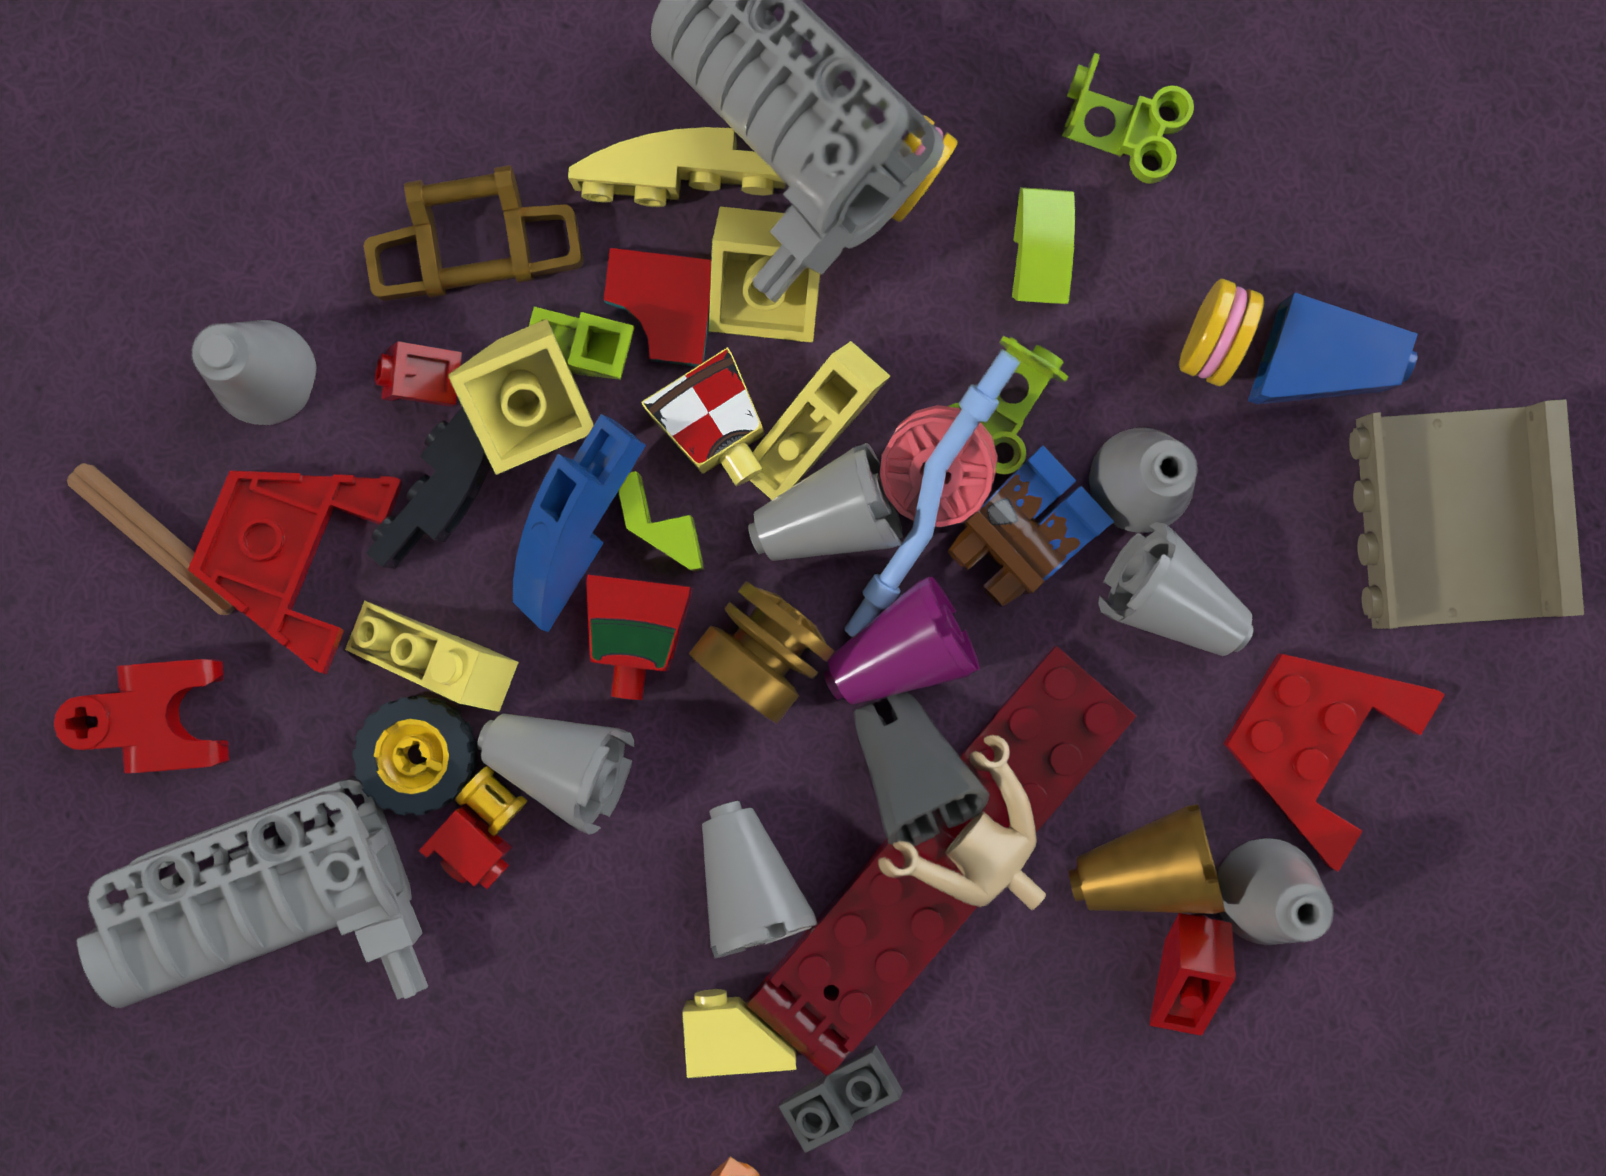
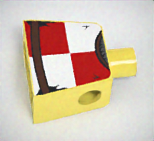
(711, 417)

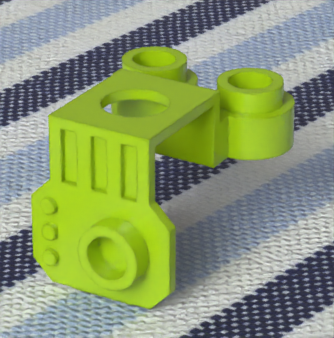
(1137, 127)
(1007, 418)

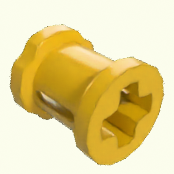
(490, 800)

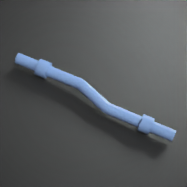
(976, 406)

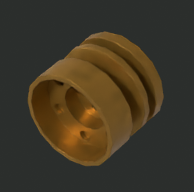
(761, 652)

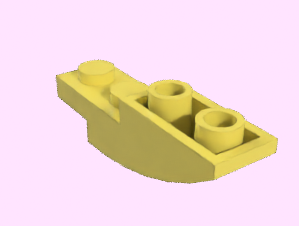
(656, 162)

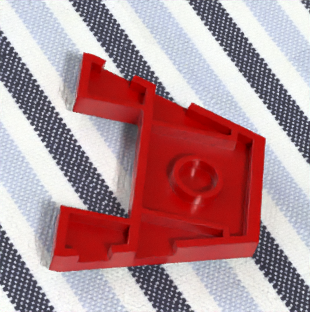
(266, 540)
(1302, 727)

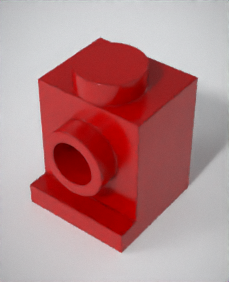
(468, 849)

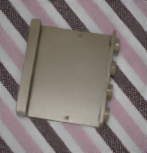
(1467, 516)

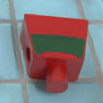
(634, 628)

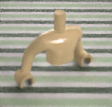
(984, 850)

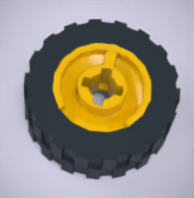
(384, 760)

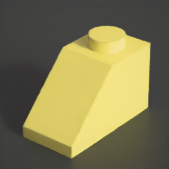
(730, 1038)

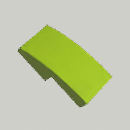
(1045, 245)

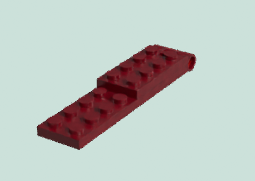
(890, 928)

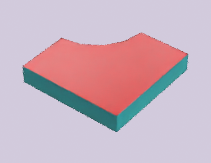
(667, 298)

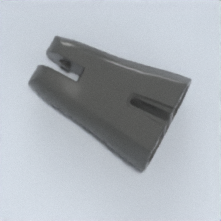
(915, 772)

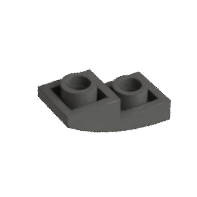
(838, 1100)

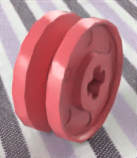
(966, 480)

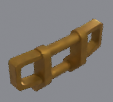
(438, 279)

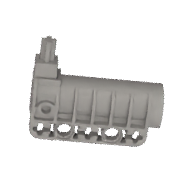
(801, 121)
(258, 901)

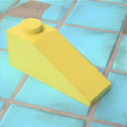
(817, 418)

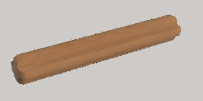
(143, 530)

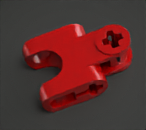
(145, 717)

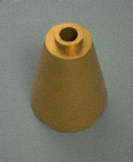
(1152, 869)

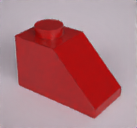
(1193, 974)

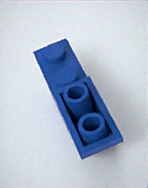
(559, 528)

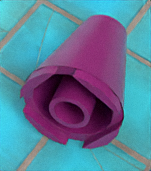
(903, 649)

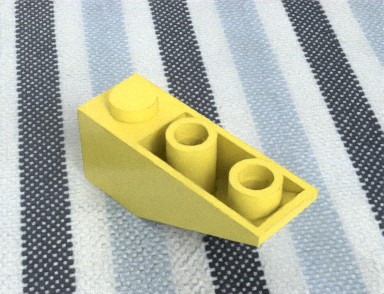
(432, 657)

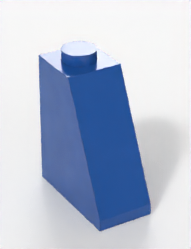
(1330, 353)

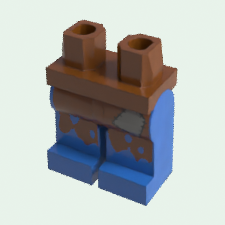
(1015, 541)

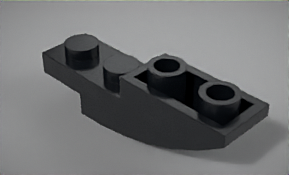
(439, 500)

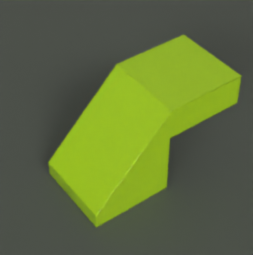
(589, 343)
(673, 536)

